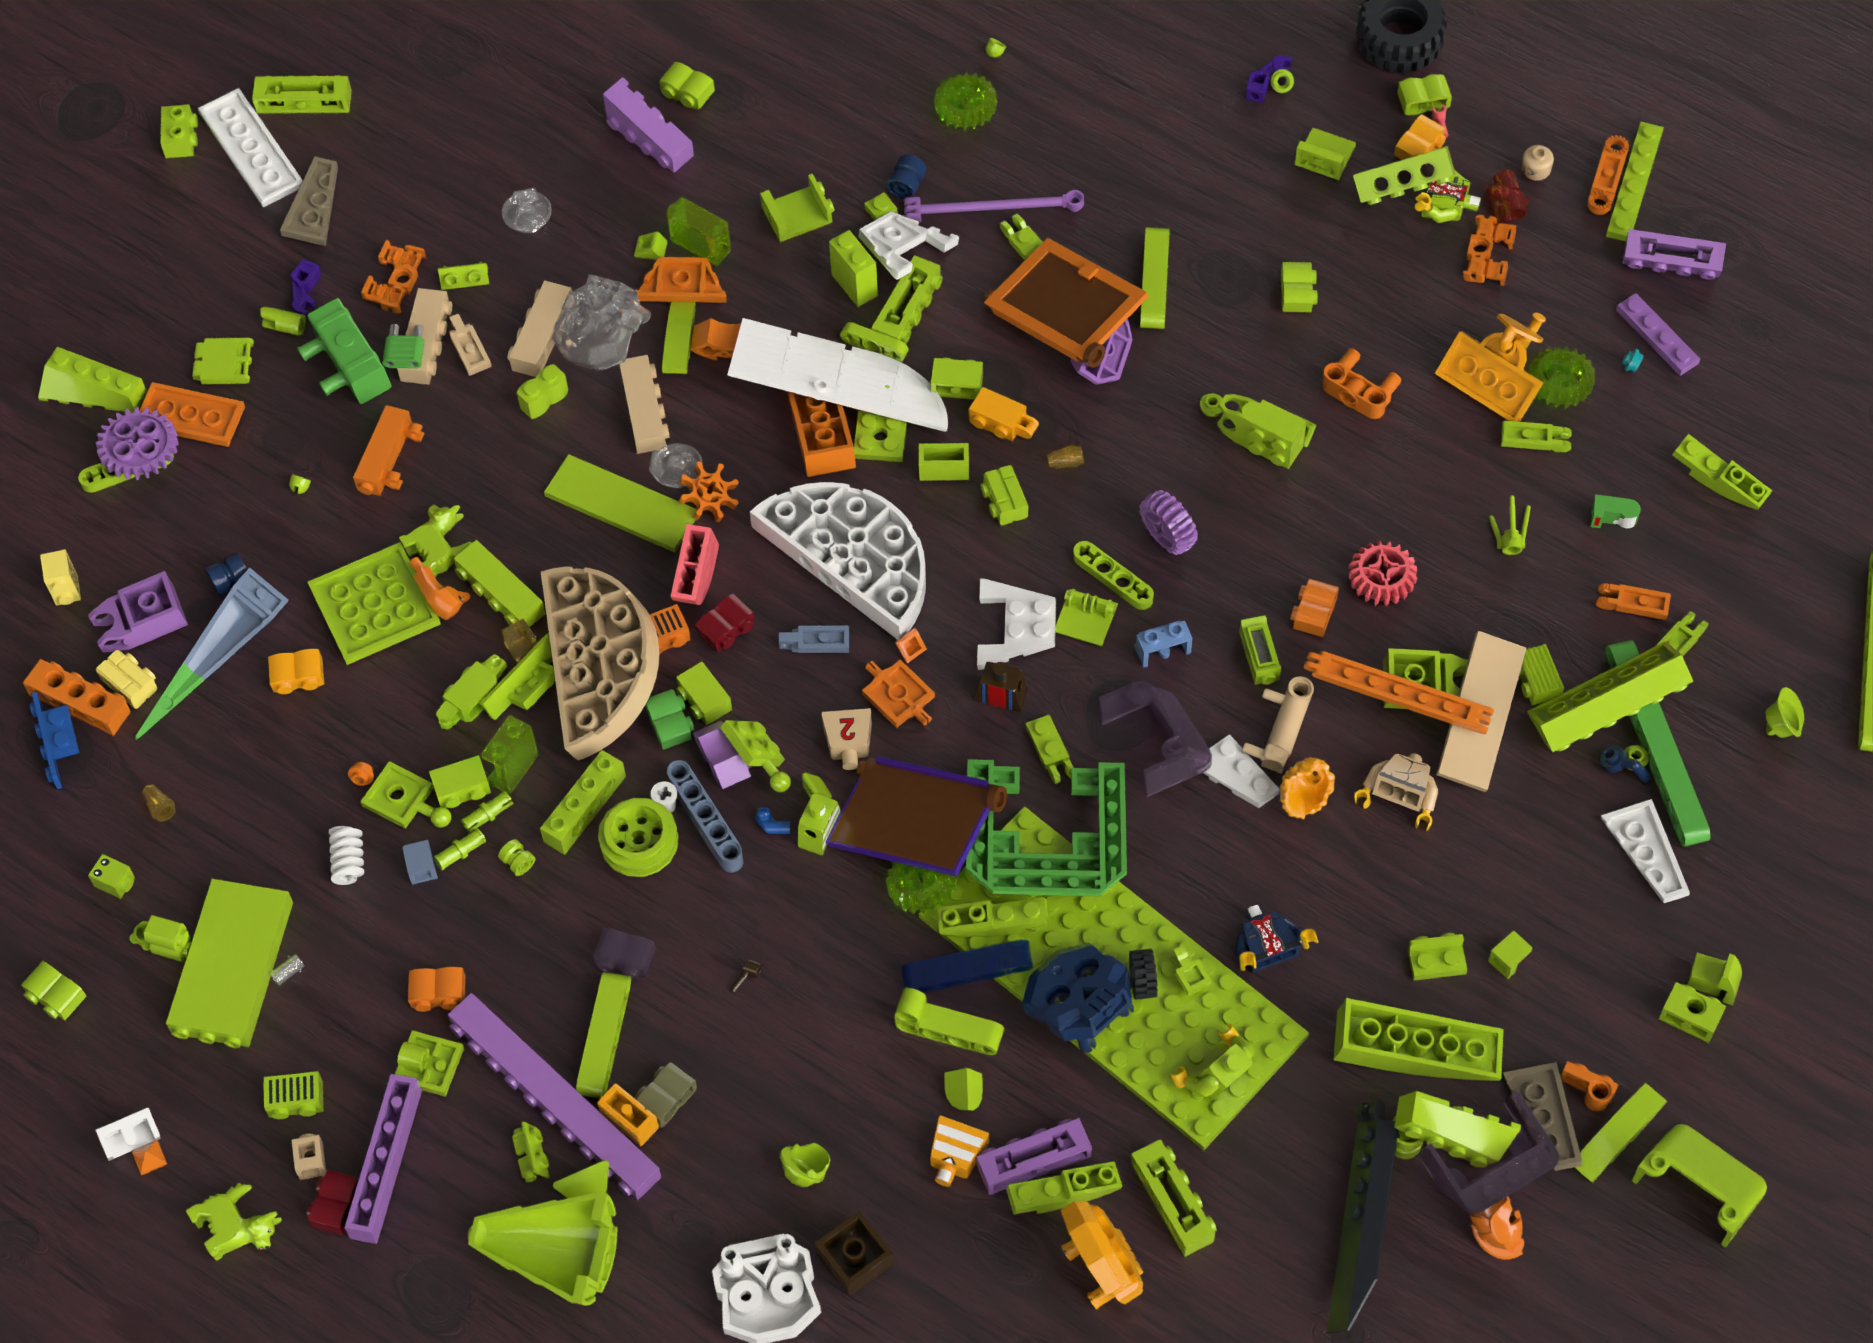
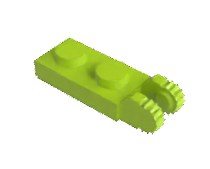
(1024, 240)
(1535, 436)
(1682, 637)
(1049, 746)

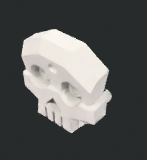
(770, 1312)

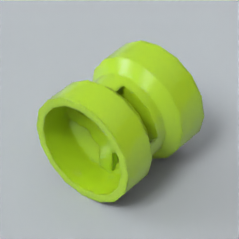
(518, 859)

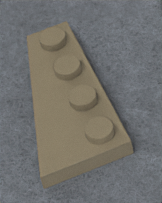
(312, 206)
(1546, 1098)

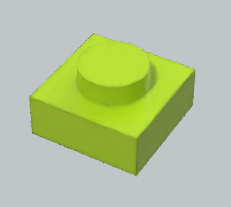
(880, 206)

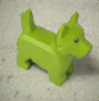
(430, 542)
(228, 1226)

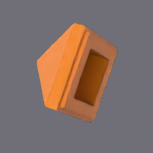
(910, 645)
(149, 1157)

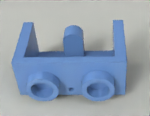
(1161, 639)

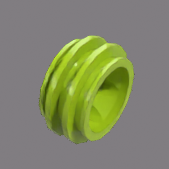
(634, 858)

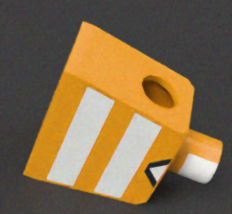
(956, 1149)

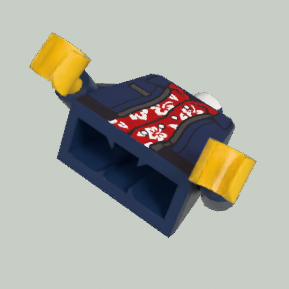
(1269, 940)

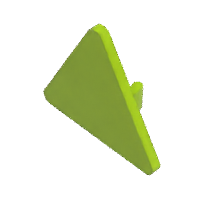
(585, 1181)

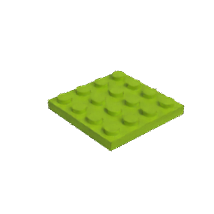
(373, 603)

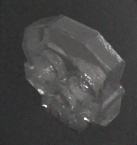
(601, 306)

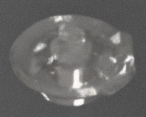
(526, 210)
(672, 462)

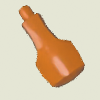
(442, 600)

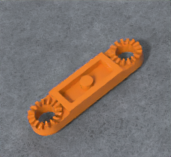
(1608, 175)

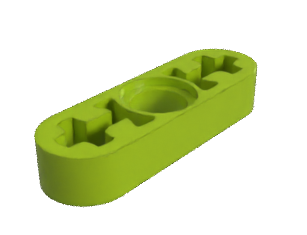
(873, 341)

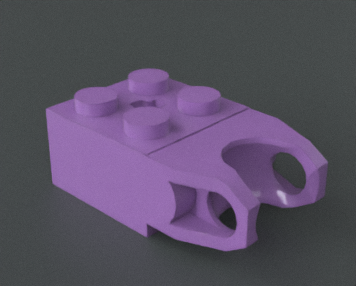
(139, 613)

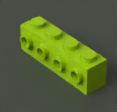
(498, 585)

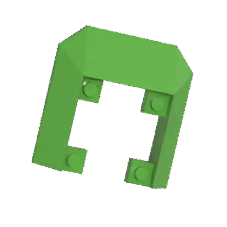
(1095, 860)

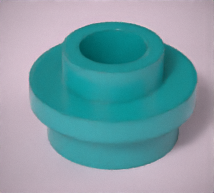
(1632, 360)

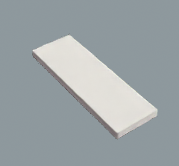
(251, 147)

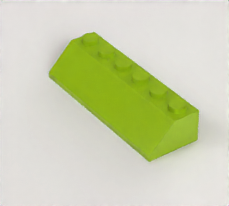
(1610, 696)

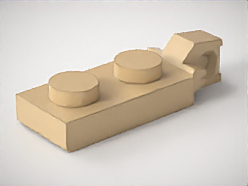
(468, 346)

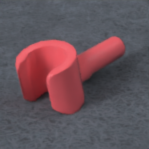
(1439, 117)

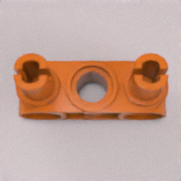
(1355, 389)

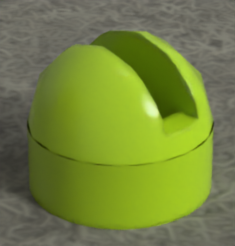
(995, 48)
(298, 481)

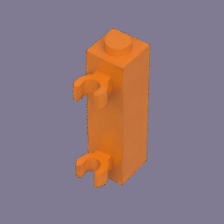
(383, 450)

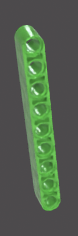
(1665, 761)

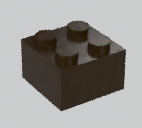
(854, 1253)

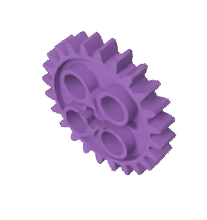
(137, 443)

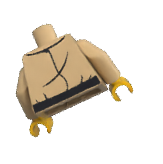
(1403, 782)

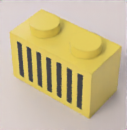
(60, 577)

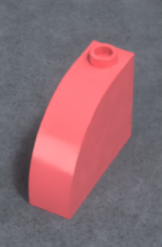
(695, 565)

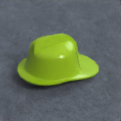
(1785, 715)

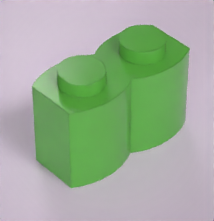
(668, 719)

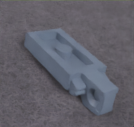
(816, 639)

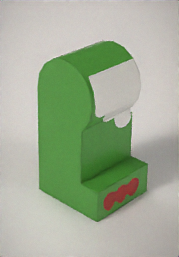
(1614, 511)

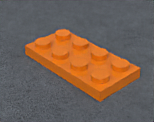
(195, 413)

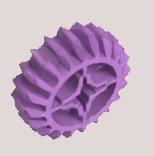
(1168, 522)

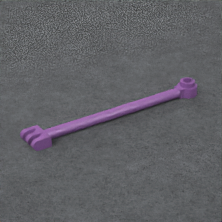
(914, 209)

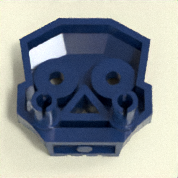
(1074, 1001)

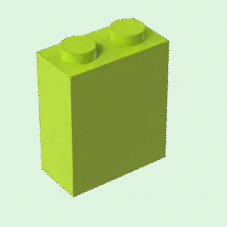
(853, 268)

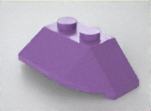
(1111, 367)

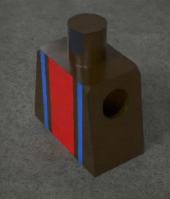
(1002, 686)

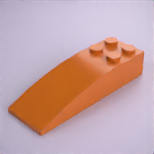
(822, 435)

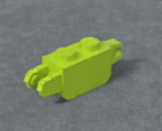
(465, 696)

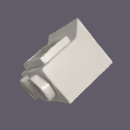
(128, 1134)

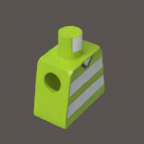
(820, 819)

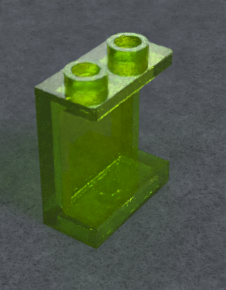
(511, 752)

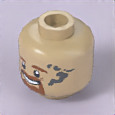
(1537, 162)

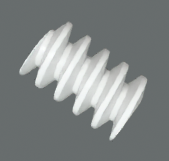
(345, 854)

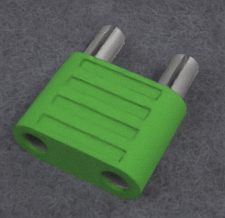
(403, 350)

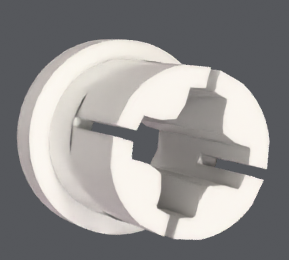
(659, 794)

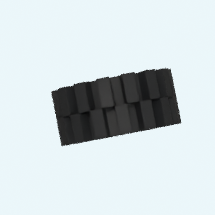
(1143, 974)

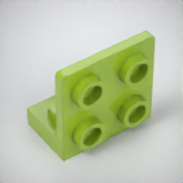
(1324, 153)

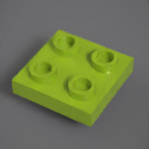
(429, 1061)

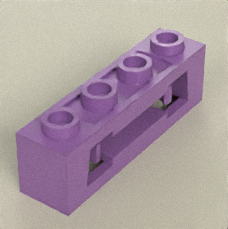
(1707, 263)
(1071, 1148)

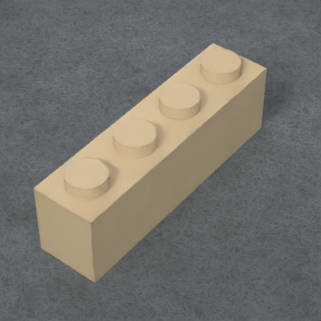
(430, 311)
(535, 337)
(643, 404)

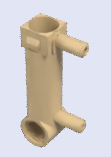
(1286, 724)

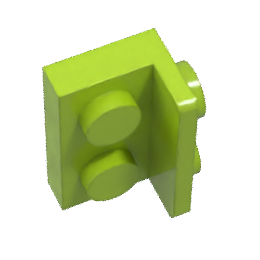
(1437, 956)

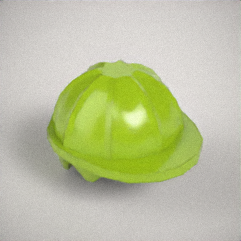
(805, 1164)

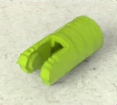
(283, 320)

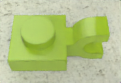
(1190, 973)

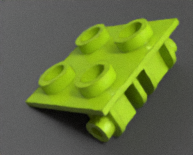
(1085, 617)

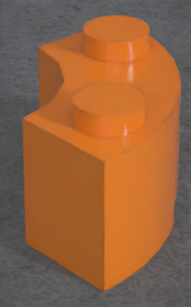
(714, 339)

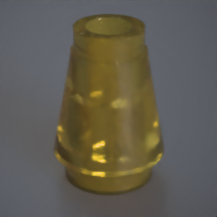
(1066, 457)
(159, 804)

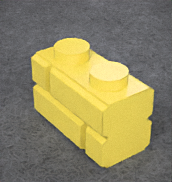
(126, 678)

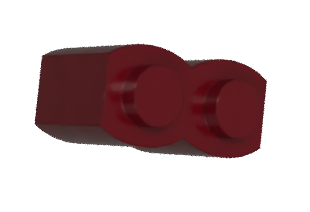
(725, 623)
(333, 1202)

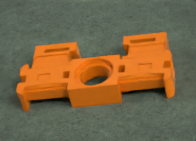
(1479, 261)
(405, 264)

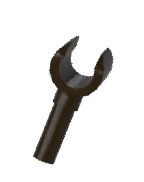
(750, 968)

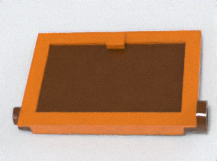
(1065, 301)

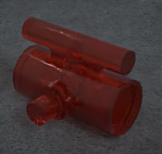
(1507, 198)

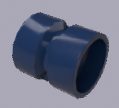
(906, 177)
(225, 575)

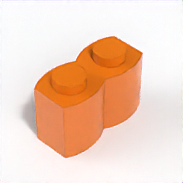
(1315, 607)
(436, 988)

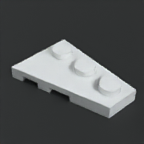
(1240, 773)

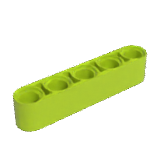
(1155, 277)
(603, 1035)

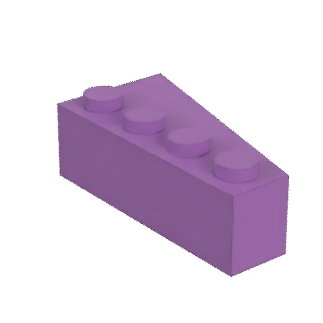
(646, 127)

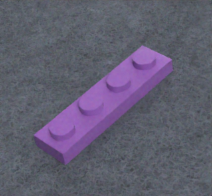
(1658, 334)

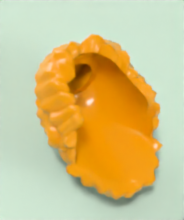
(1306, 791)

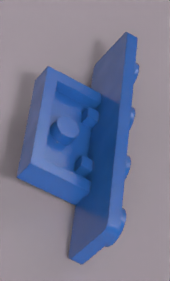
(58, 736)

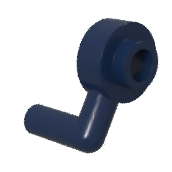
(1615, 759)

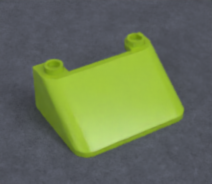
(1711, 1170)

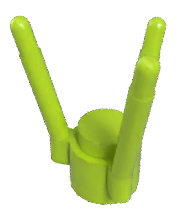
(1511, 542)

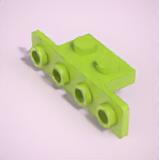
(524, 682)

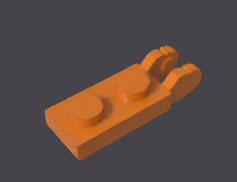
(1634, 600)

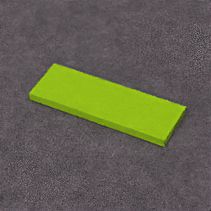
(620, 503)

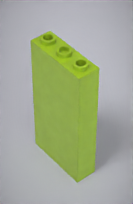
(229, 963)

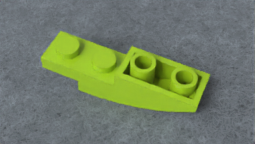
(1724, 478)
(990, 919)
(1062, 1190)

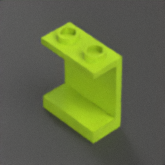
(798, 211)

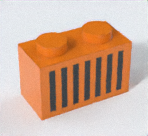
(670, 628)

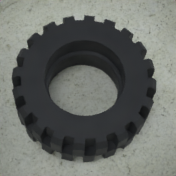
(1396, 50)

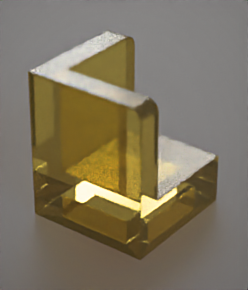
(519, 639)

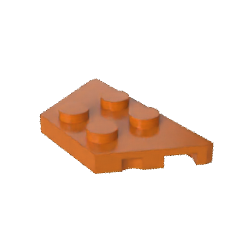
(681, 281)

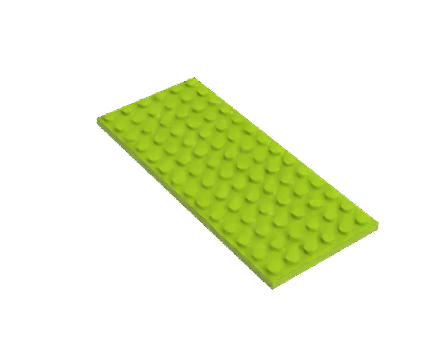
(1162, 1029)

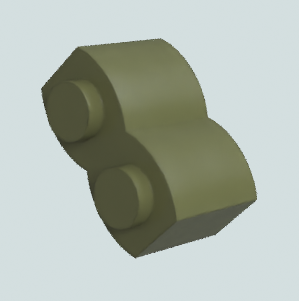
(666, 1093)

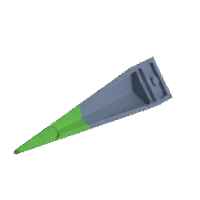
(239, 618)

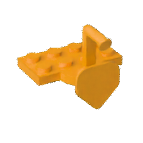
(1494, 368)

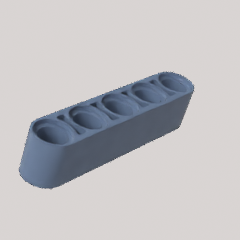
(706, 826)

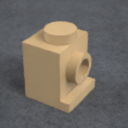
(312, 1166)

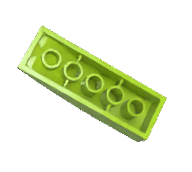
(1416, 1042)

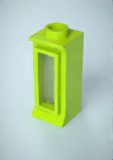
(1260, 650)

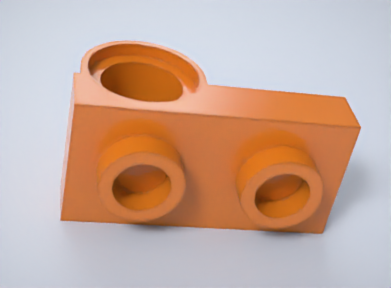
(1587, 1081)

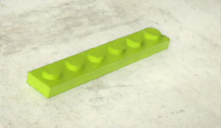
(1635, 181)

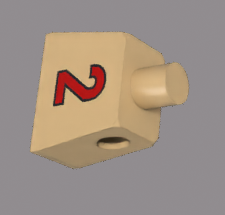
(848, 735)

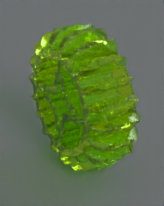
(951, 98)
(1560, 367)
(910, 894)

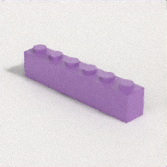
(383, 1159)

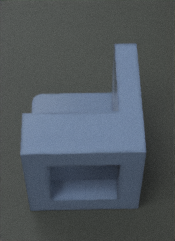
(419, 862)

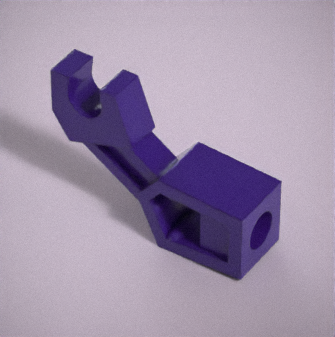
(1256, 90)
(301, 299)

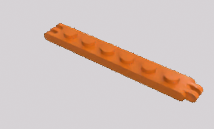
(1399, 691)

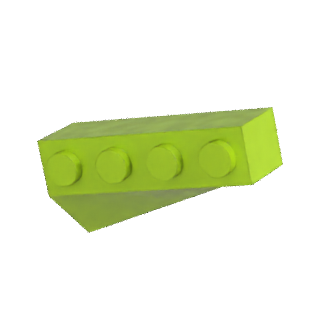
(88, 382)
(1454, 1128)

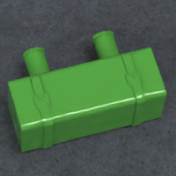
(348, 349)

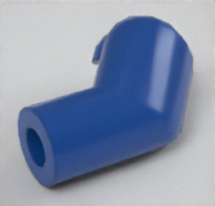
(769, 824)

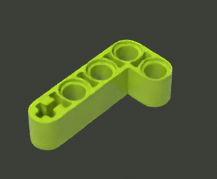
(946, 1025)

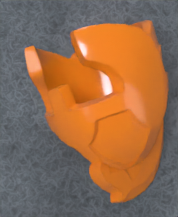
(1499, 1231)

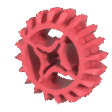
(1395, 566)

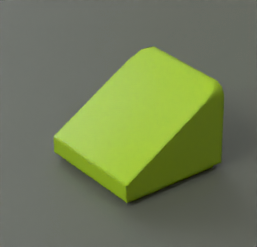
(651, 246)
(814, 784)

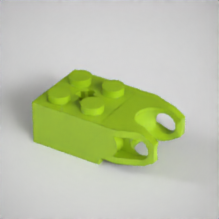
(1264, 429)
(1426, 668)

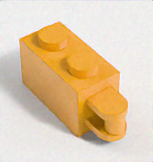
(1001, 416)

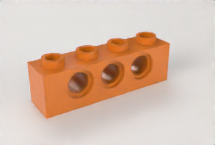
(106, 718)

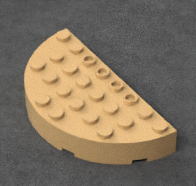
(600, 655)

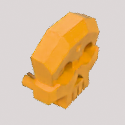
(1103, 1253)

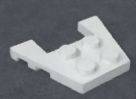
(895, 235)
(1028, 622)

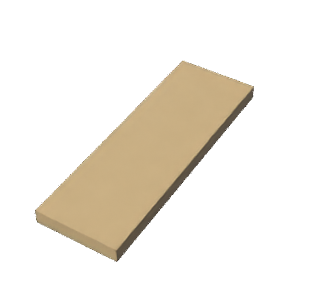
(1490, 681)

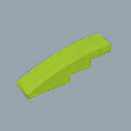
(678, 337)
(1620, 1131)

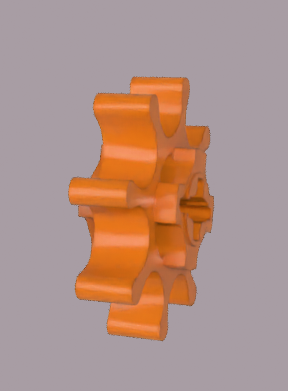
(718, 491)

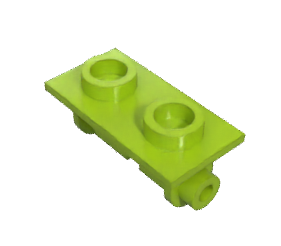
(463, 276)
(529, 1141)

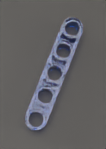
(968, 966)

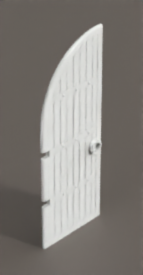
(834, 374)

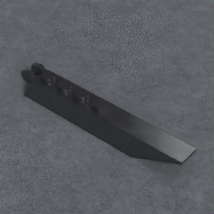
(1363, 1215)

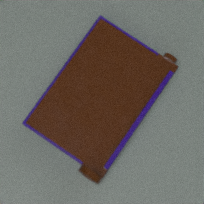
(915, 814)

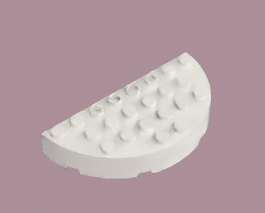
(853, 546)

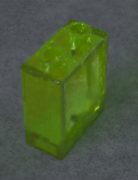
(698, 231)

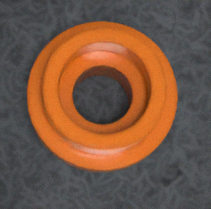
(361, 773)

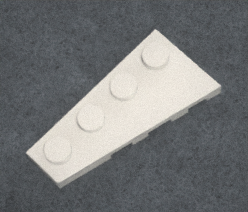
(1647, 845)

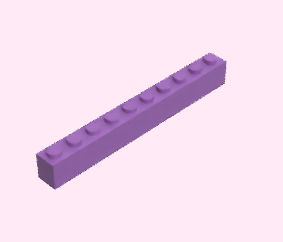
(554, 1096)

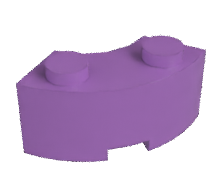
(721, 755)

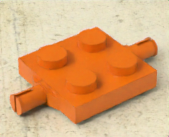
(898, 693)

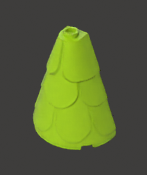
(554, 1243)

